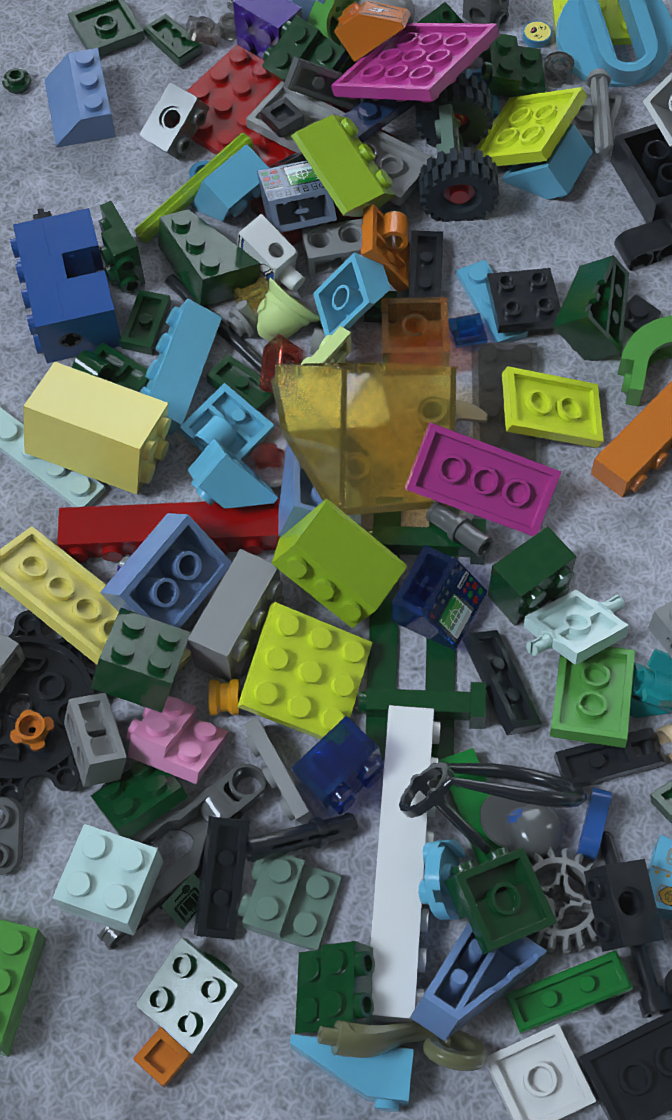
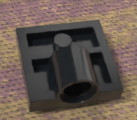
(523, 300)

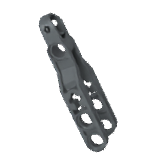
(217, 800)

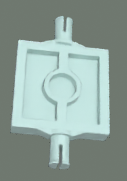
(576, 626)

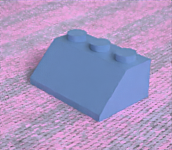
(79, 99)
(168, 572)

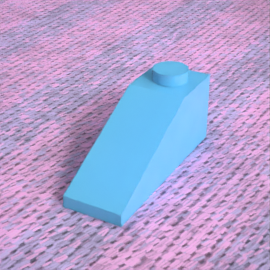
(375, 1079)

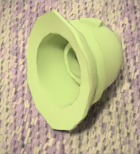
(282, 313)

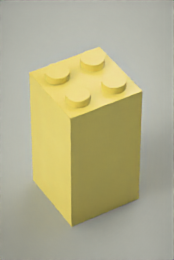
(96, 428)

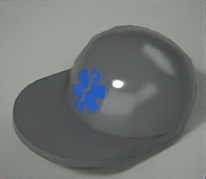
(520, 826)

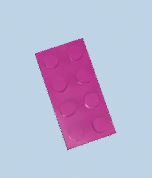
(482, 479)

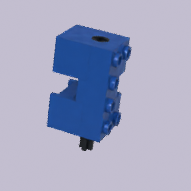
(63, 288)

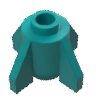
(652, 686)

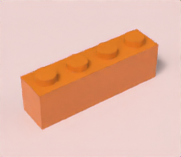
(637, 447)

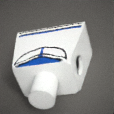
(273, 252)

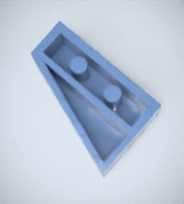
(473, 982)

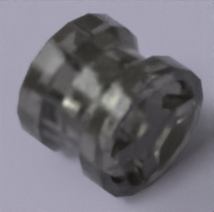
(558, 69)

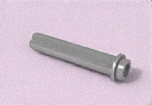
(598, 83)

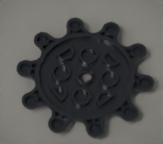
(47, 682)

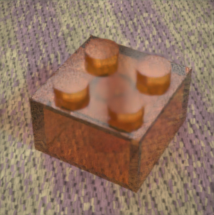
(415, 331)

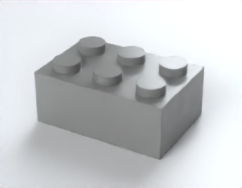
(235, 617)

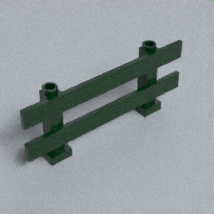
(440, 660)

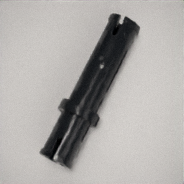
(314, 833)

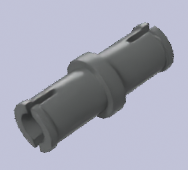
(459, 529)

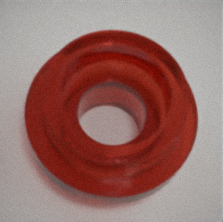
(267, 455)

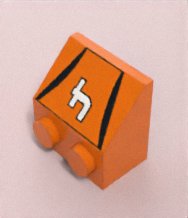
(368, 26)

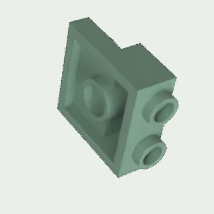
(290, 901)

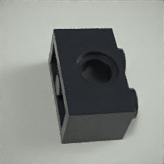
(631, 886)

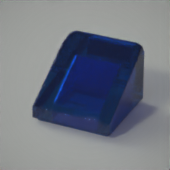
(467, 330)

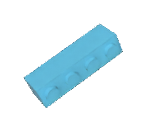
(181, 358)

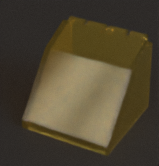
(364, 429)

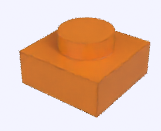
(162, 1057)

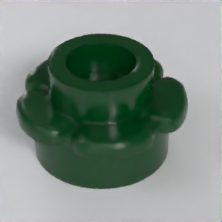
(16, 80)

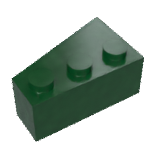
(205, 258)
(595, 309)

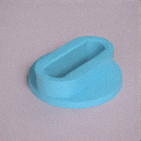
(585, 37)

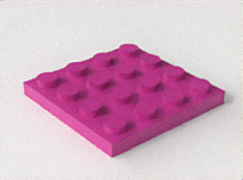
(416, 62)

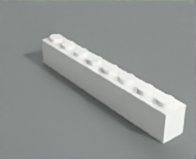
(401, 868)

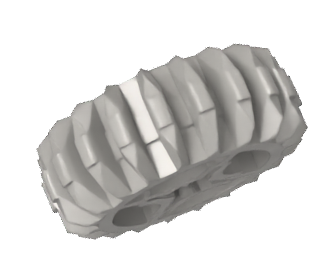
(575, 902)

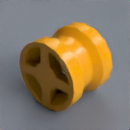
(224, 697)

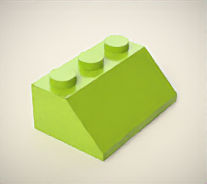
(344, 165)
(338, 563)

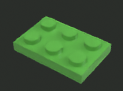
(594, 698)

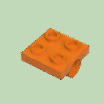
(387, 243)

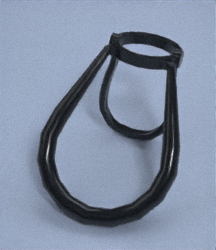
(564, 793)

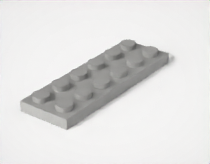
(393, 156)

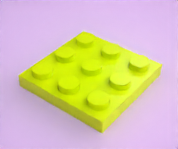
(531, 126)
(304, 672)

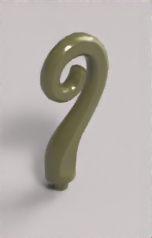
(373, 1040)

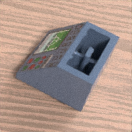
(295, 197)

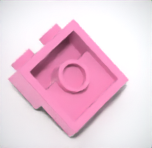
(175, 740)

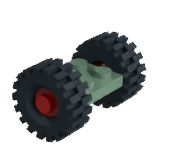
(458, 181)

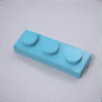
(474, 283)

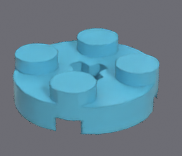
(439, 860)

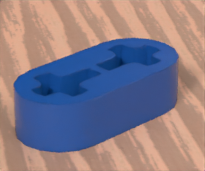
(594, 823)

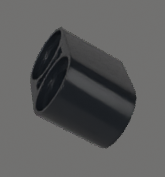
(645, 243)

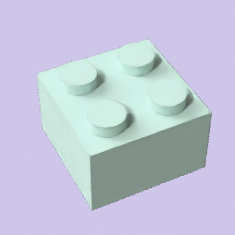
(108, 879)

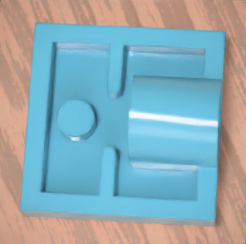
(229, 421)

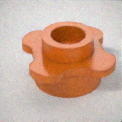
(27, 720)

